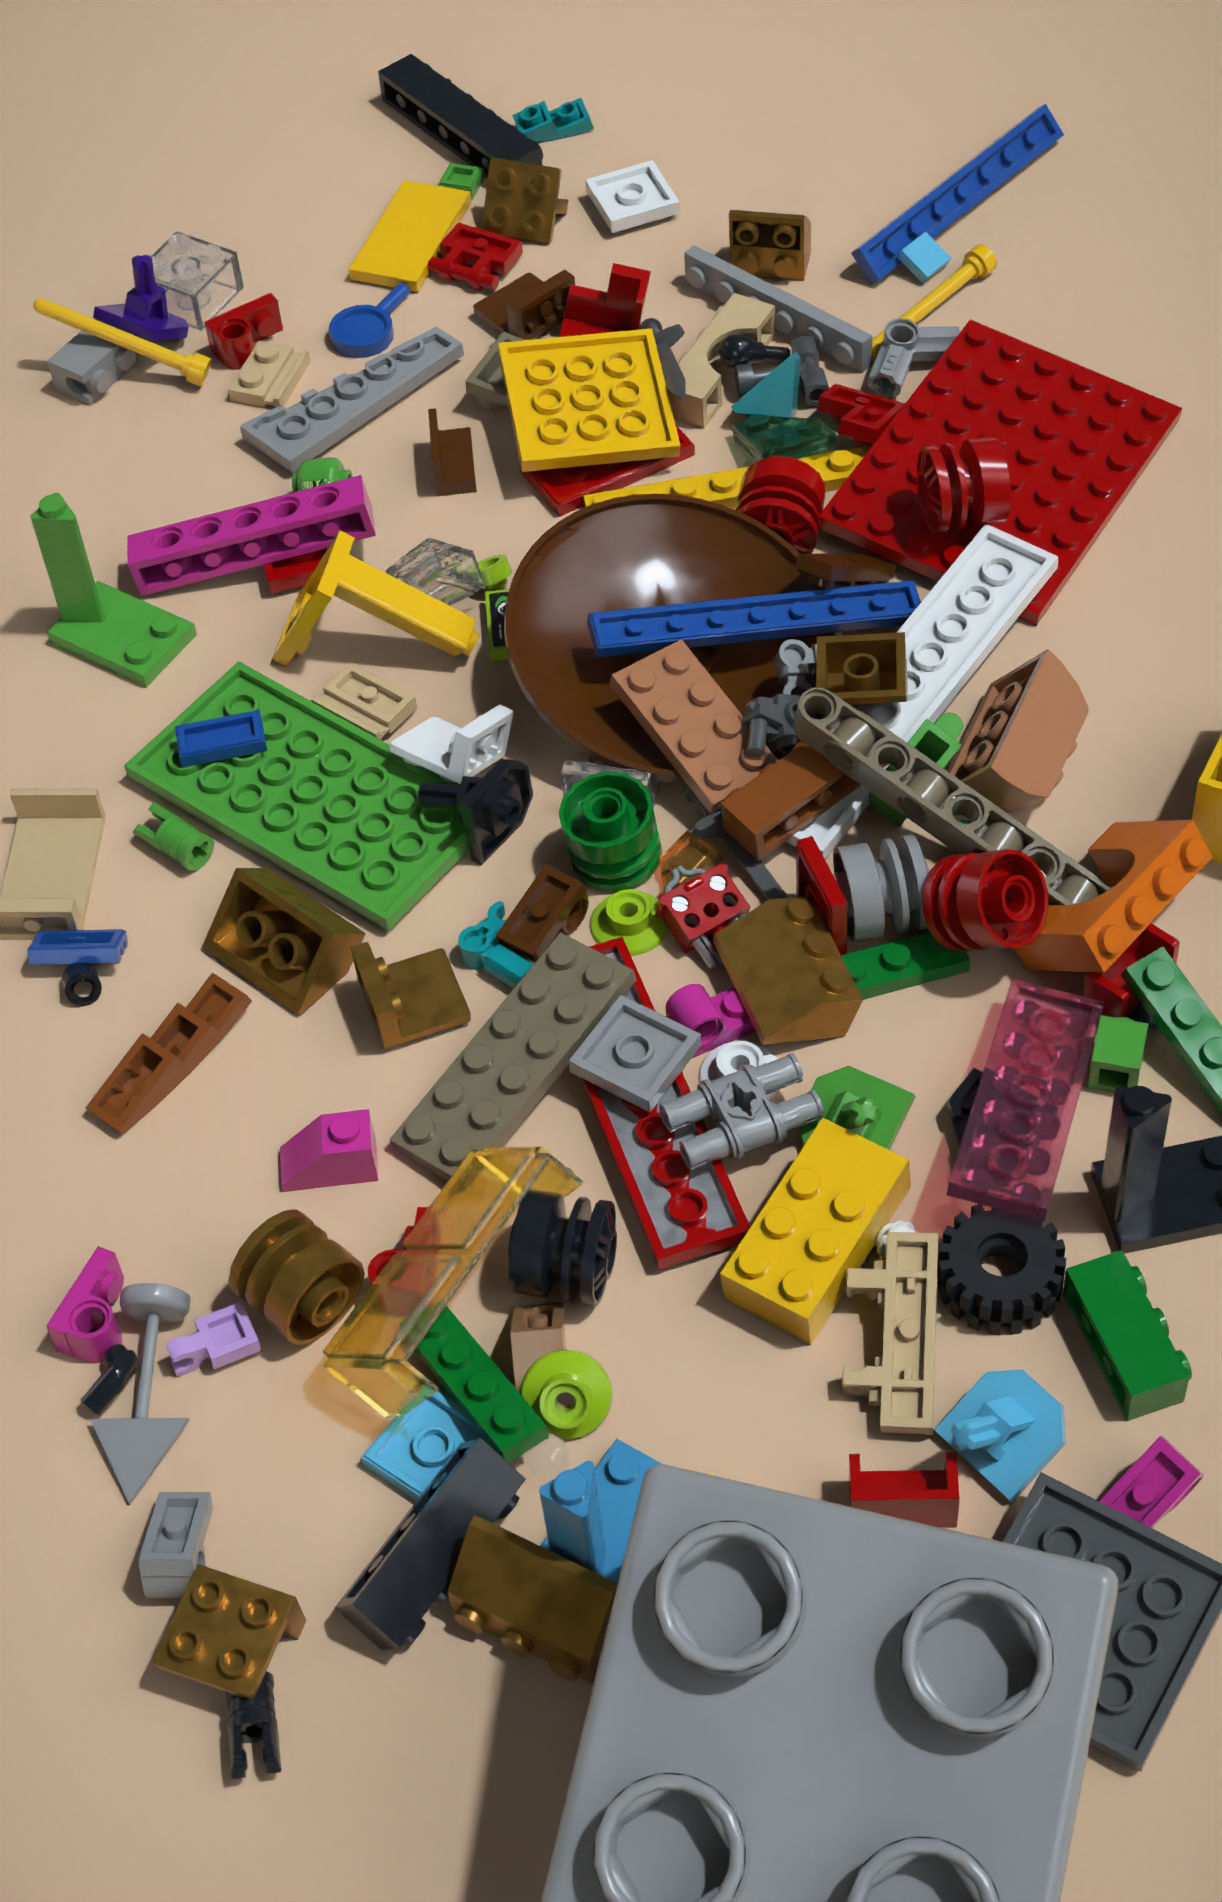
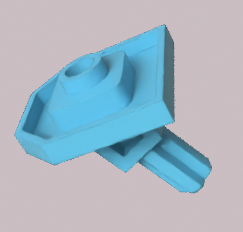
(1006, 1429)

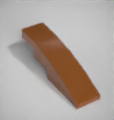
(162, 1062)

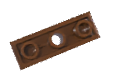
(843, 569)

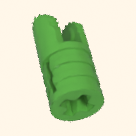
(177, 839)

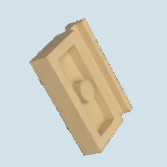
(269, 375)
(366, 701)

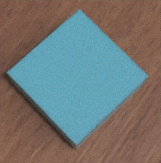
(924, 257)

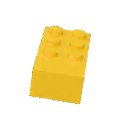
(815, 1229)

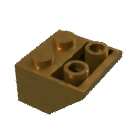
(770, 244)

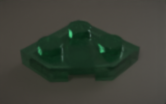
(782, 436)

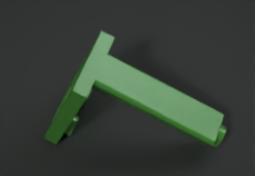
(99, 619)

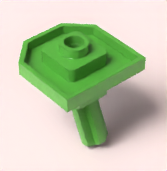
(861, 1105)

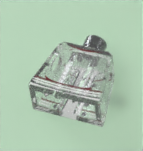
(440, 571)

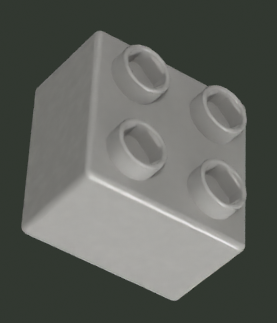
(830, 1708)

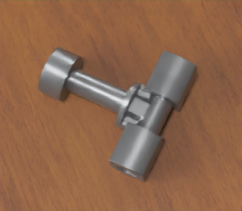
(811, 379)

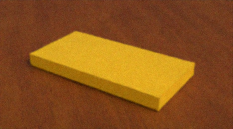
(409, 235)

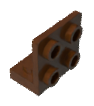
(527, 305)

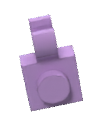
(219, 1336)

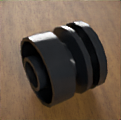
(551, 1246)

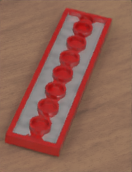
(677, 1208)

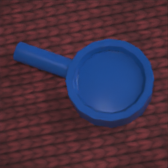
(366, 329)

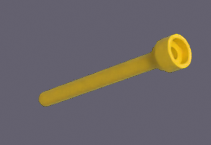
(976, 264)
(191, 366)

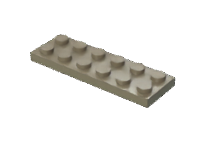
(513, 1056)

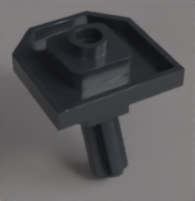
(487, 805)

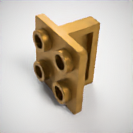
(522, 200)

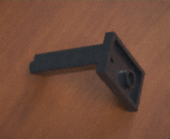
(1154, 1191)

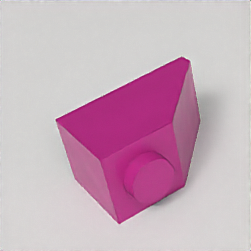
(331, 1152)

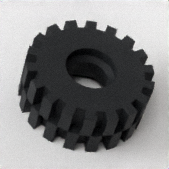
(1000, 1298)

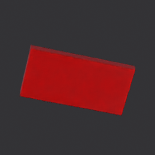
(565, 487)

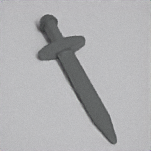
(664, 340)
(712, 826)

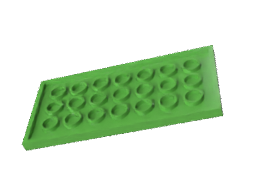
(314, 803)

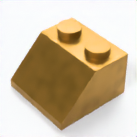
(863, 667)

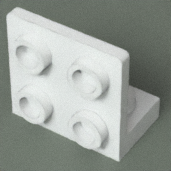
(453, 749)

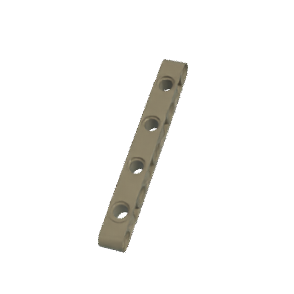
(931, 793)

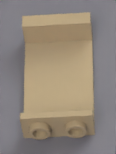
(50, 861)

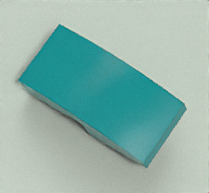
(546, 125)

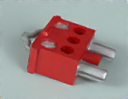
(701, 909)

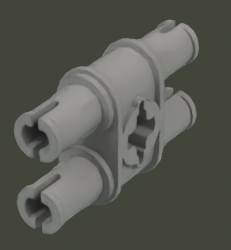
(735, 1128)

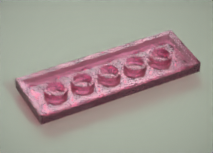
(1026, 1100)

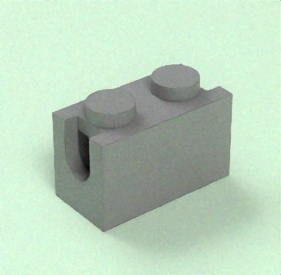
(89, 366)

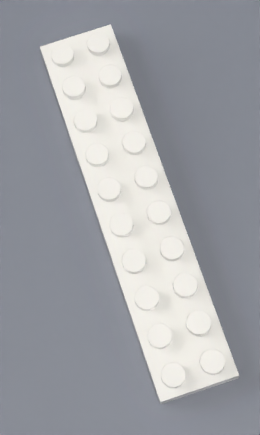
(946, 645)

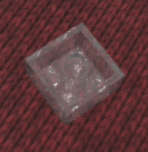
(196, 277)

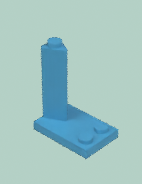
(593, 1509)

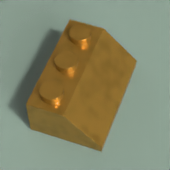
(281, 938)
(789, 972)
(531, 1599)

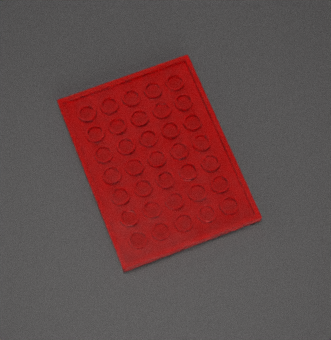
(1068, 445)

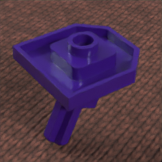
(145, 308)

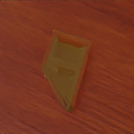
(690, 853)

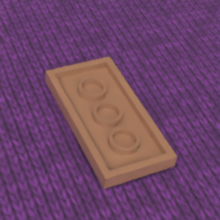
(690, 722)

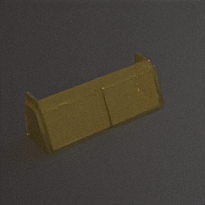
(417, 1284)

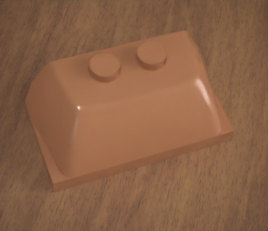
(1022, 734)

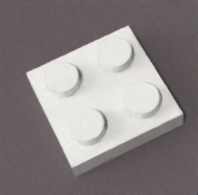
(632, 196)

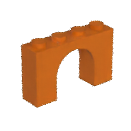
(1148, 870)

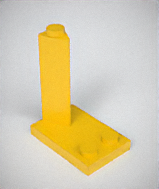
(376, 594)

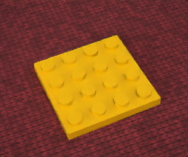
(588, 400)

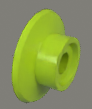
(631, 916)
(570, 1373)

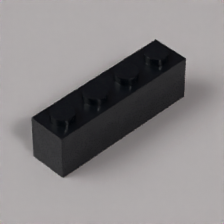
(423, 1550)

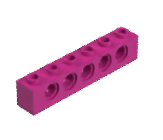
(249, 535)

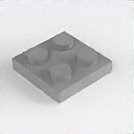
(635, 1053)

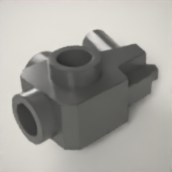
(772, 718)

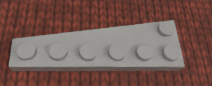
(333, 413)

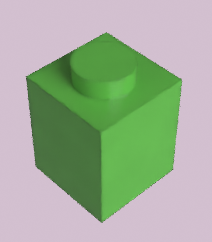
(1117, 1053)

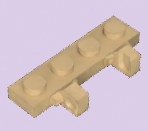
(905, 1373)

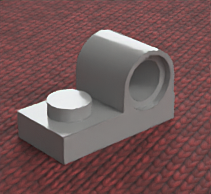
(174, 1543)

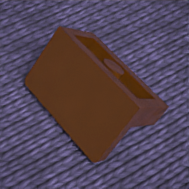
(452, 458)

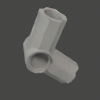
(900, 349)

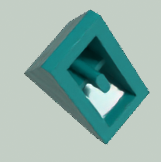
(774, 394)

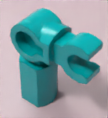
(482, 950)

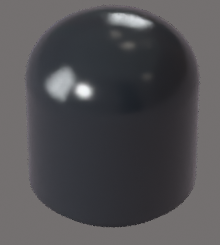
(77, 973)

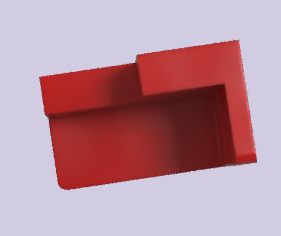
(610, 311)

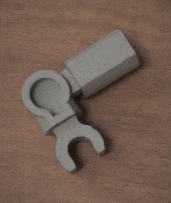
(793, 666)

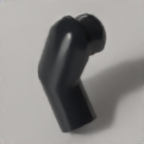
(120, 1368)

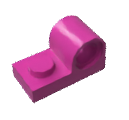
(716, 1018)
(88, 1308)
(1154, 1484)

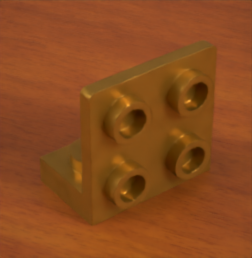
(410, 995)
(227, 1631)

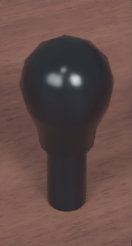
(740, 349)

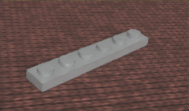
(792, 315)

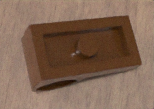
(548, 905)

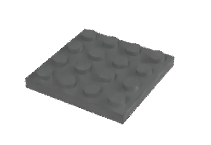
(1160, 1617)

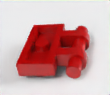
(478, 248)

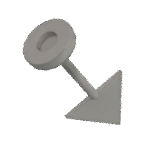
(141, 1442)

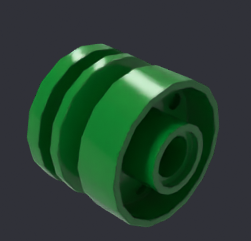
(610, 831)

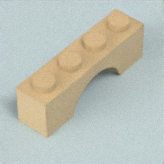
(699, 364)

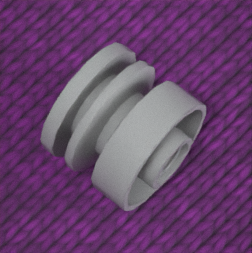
(881, 887)

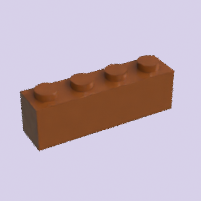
(784, 799)

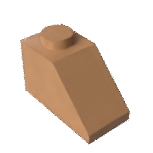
(535, 1332)

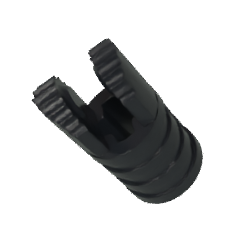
(253, 1722)

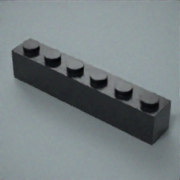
(453, 116)

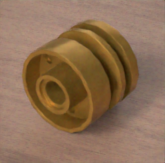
(296, 1276)

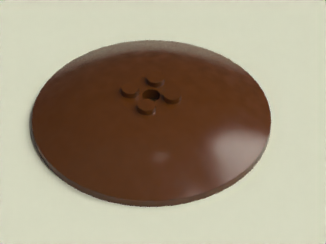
(633, 557)

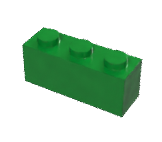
(1126, 1335)

